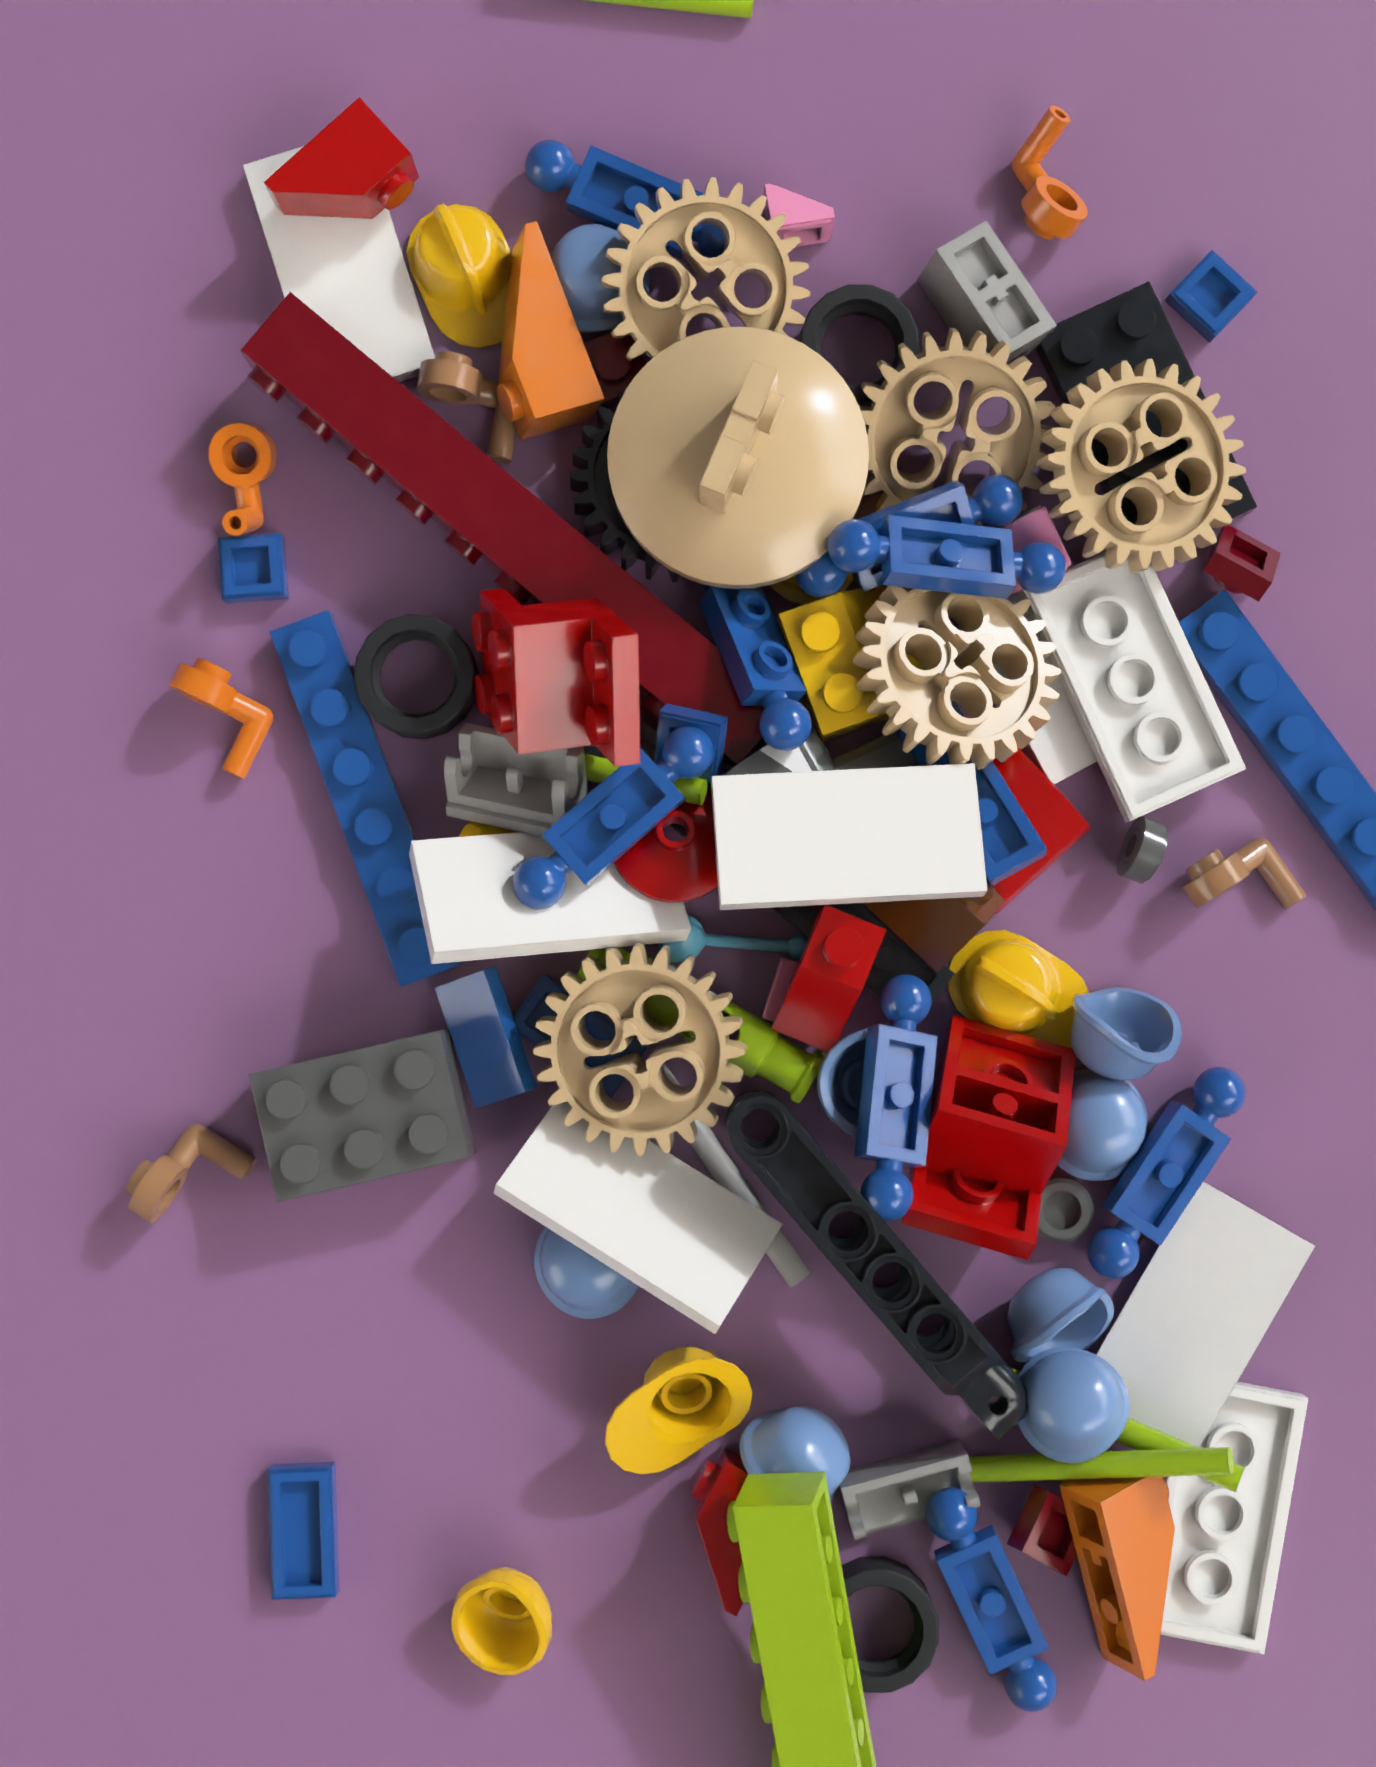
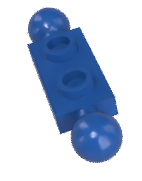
(608, 190)
(994, 502)
(946, 556)
(758, 662)
(613, 818)
(896, 1096)
(1166, 1172)
(991, 1600)

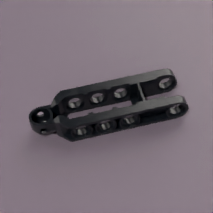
(813, 1194)

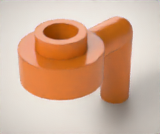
(1049, 204)
(244, 479)
(209, 687)

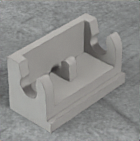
(983, 290)
(511, 788)
(899, 1487)

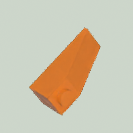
(543, 361)
(1124, 1556)

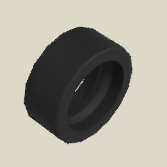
(866, 301)
(386, 639)
(917, 1656)

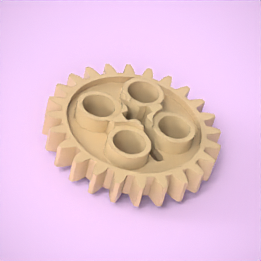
(749, 248)
(1115, 414)
(896, 423)
(921, 698)
(657, 1103)

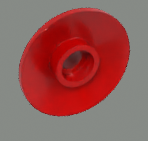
(675, 869)

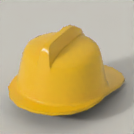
(462, 273)
(1015, 986)
(677, 1410)

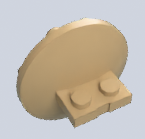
(737, 457)

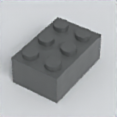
(362, 1115)

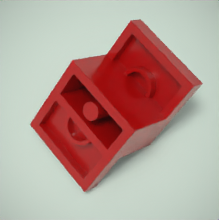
(558, 675)
(992, 1137)

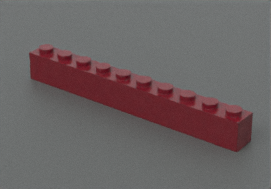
(483, 507)

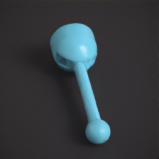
(699, 939)

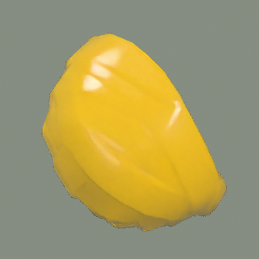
(502, 1621)

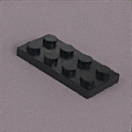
(1130, 330)

